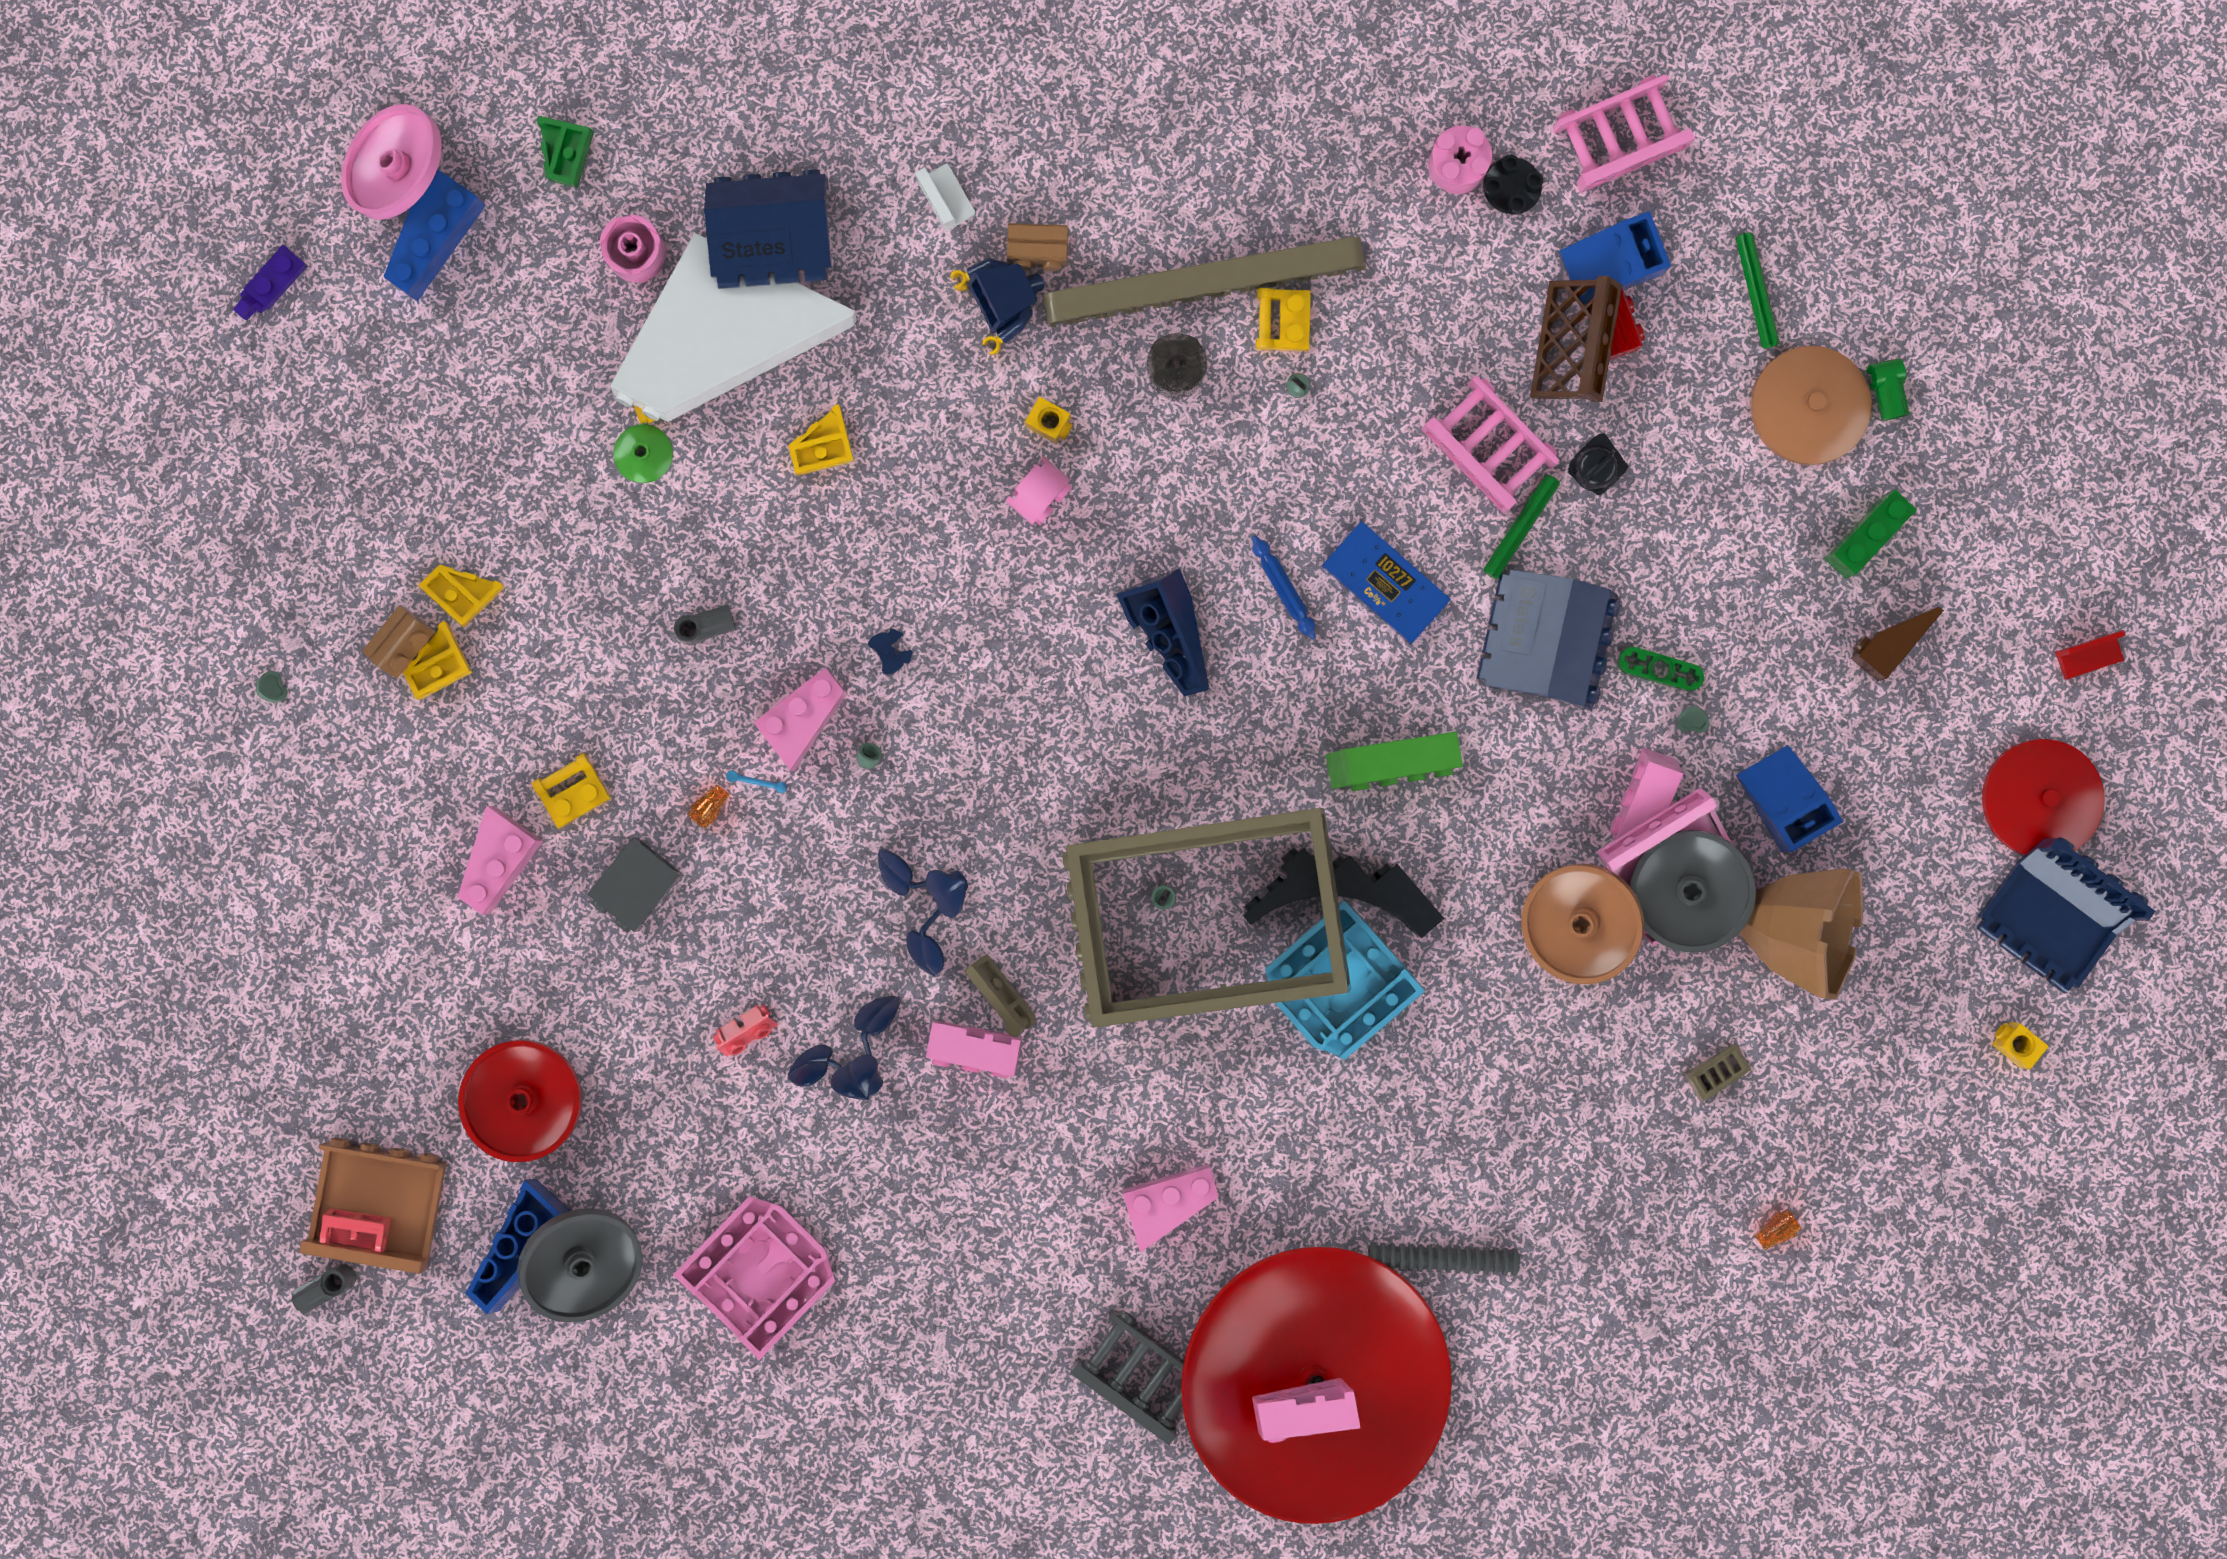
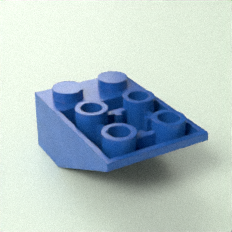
(1626, 252)
(1789, 800)

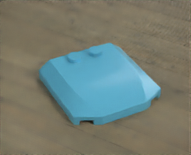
(1377, 978)

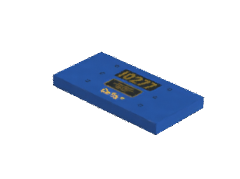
(1386, 582)

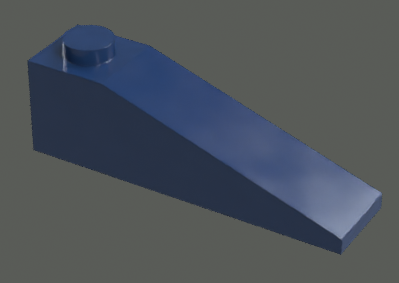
(1168, 618)

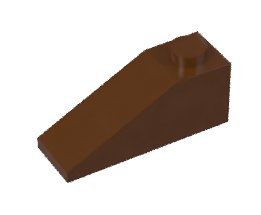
(1886, 649)

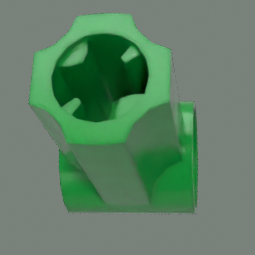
(1888, 385)

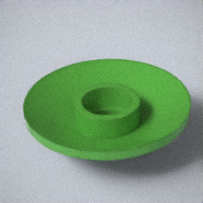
(653, 463)

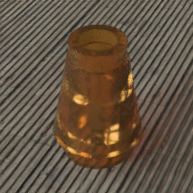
(707, 807)
(1778, 1229)

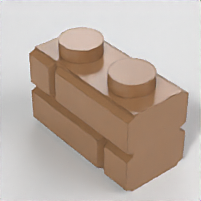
(1037, 246)
(398, 641)

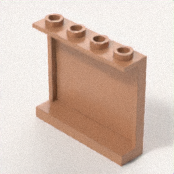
(380, 1185)

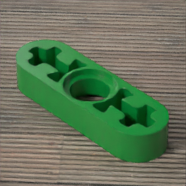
(1684, 667)

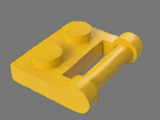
(1293, 322)
(576, 799)

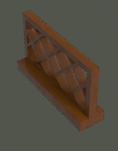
(1598, 337)

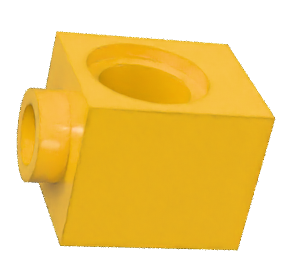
(1042, 409)
(2031, 1047)

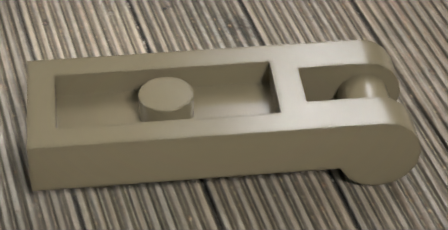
(1001, 995)

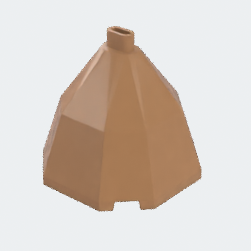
(1806, 927)

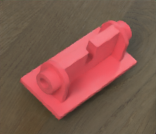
(733, 1038)

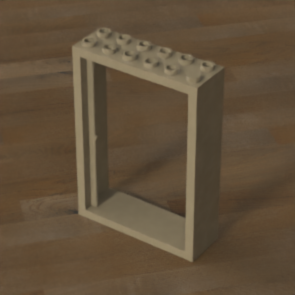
(1091, 949)

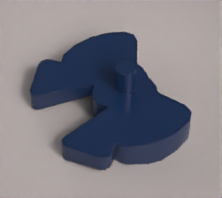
(890, 660)

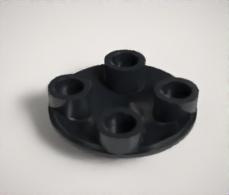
(1512, 185)

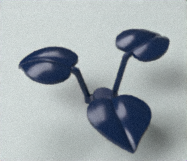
(947, 891)
(860, 1076)

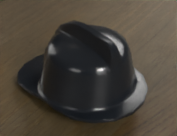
(1597, 465)

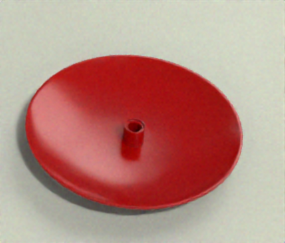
(1306, 1318)

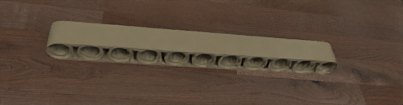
(1204, 280)

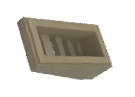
(1697, 1085)

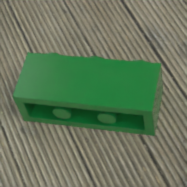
(1870, 534)

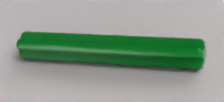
(1757, 290)
(1521, 526)

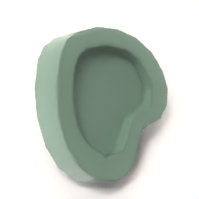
(270, 687)
(1693, 719)

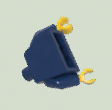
(1002, 296)

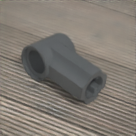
(708, 625)
(323, 1288)

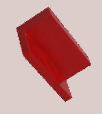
(2090, 655)

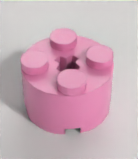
(1470, 146)
(638, 232)
(1038, 491)

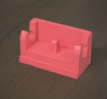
(355, 1229)

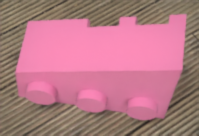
(800, 717)
(1649, 792)
(496, 860)
(973, 1049)
(1168, 1202)
(1306, 1410)

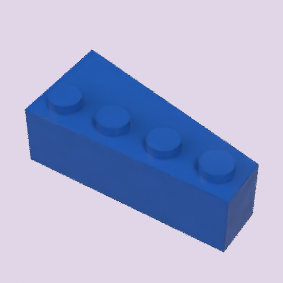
(497, 1274)

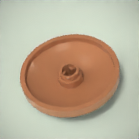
(1811, 405)
(1582, 923)

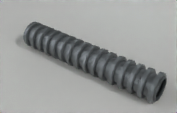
(1446, 1258)

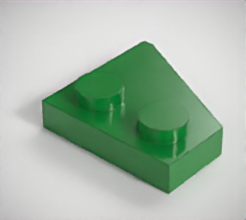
(564, 150)

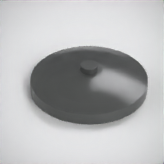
(1694, 891)
(579, 1265)

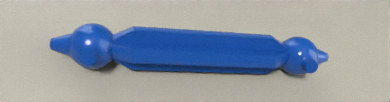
(1283, 587)

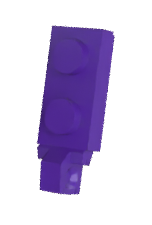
(270, 283)

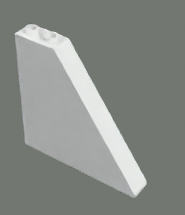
(715, 339)

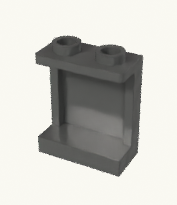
(634, 885)

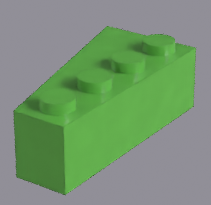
(1394, 760)

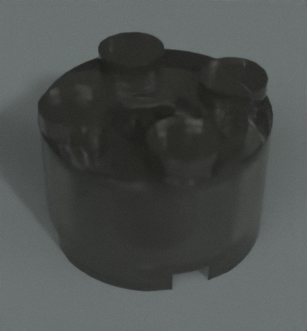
(1190, 356)

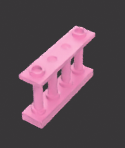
(1645, 152)
(1482, 473)

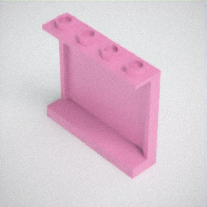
(1689, 813)

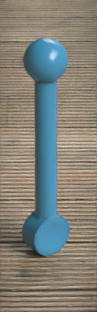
(733, 776)

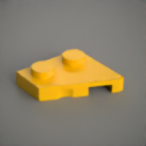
(822, 445)
(459, 593)
(437, 664)

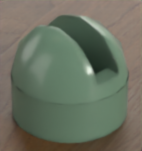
(1293, 389)
(868, 755)
(1158, 893)

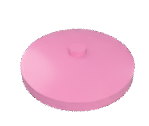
(391, 161)

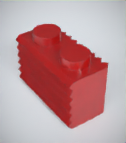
(1627, 334)

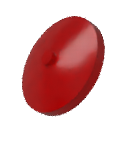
(2042, 793)
(520, 1100)

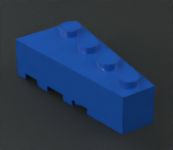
(431, 234)

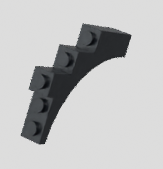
(1390, 890)

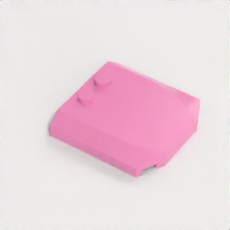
(758, 1273)

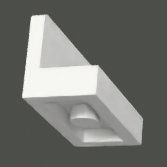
(945, 196)

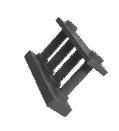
(1114, 1388)

